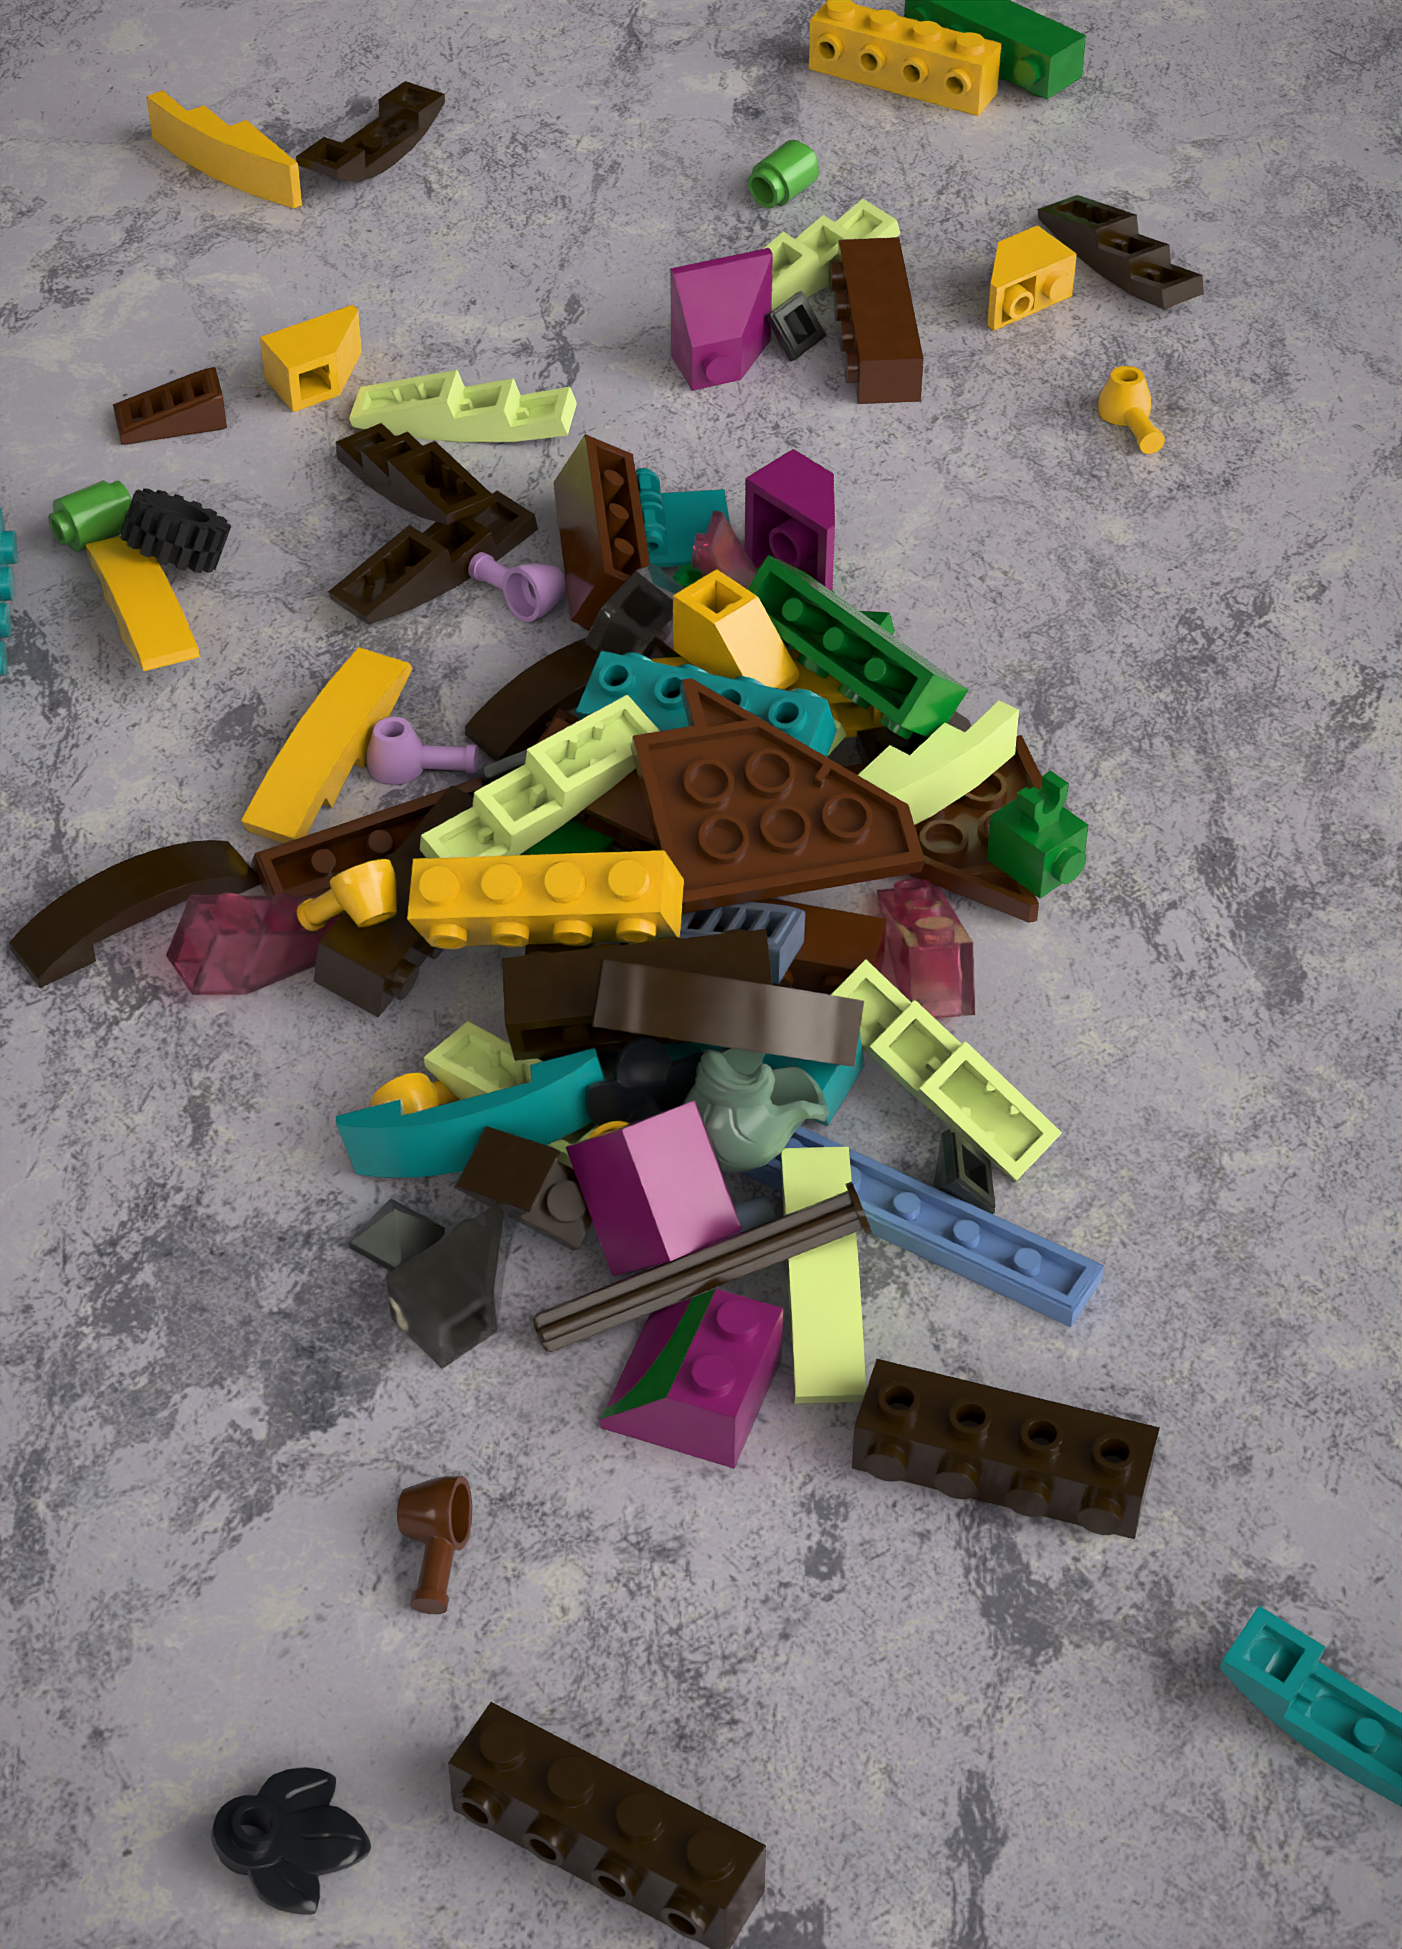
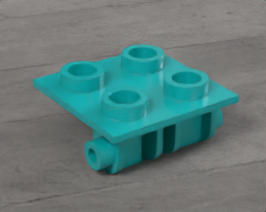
(675, 518)

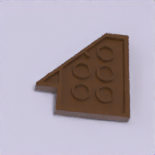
(761, 812)
(958, 836)

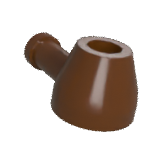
(440, 1517)

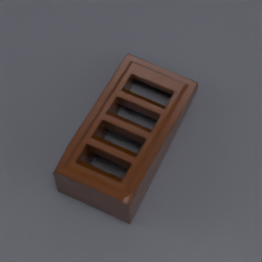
(173, 409)

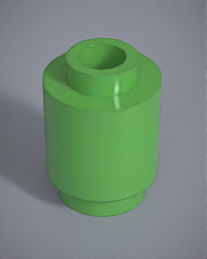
(783, 174)
(90, 514)

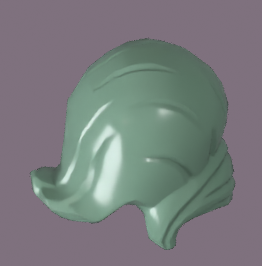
(752, 1107)

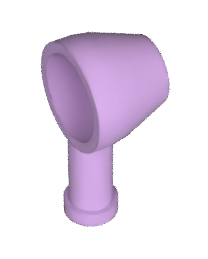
(527, 588)
(398, 756)

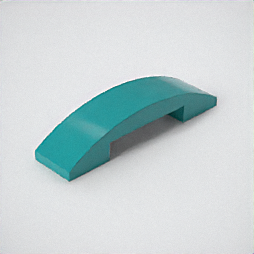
(441, 1138)
(1315, 1705)

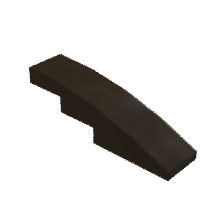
(1113, 248)
(413, 474)
(430, 563)

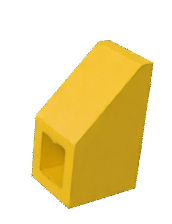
(1029, 275)
(312, 357)
(730, 633)

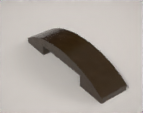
(401, 124)
(525, 705)
(129, 892)
(727, 1012)

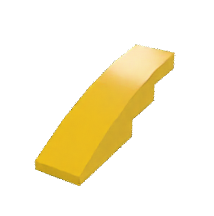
(227, 153)
(143, 604)
(326, 746)

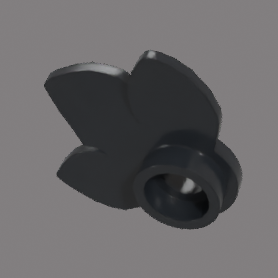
(642, 1084)
(300, 1839)

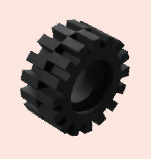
(175, 530)

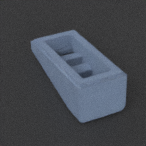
(783, 925)

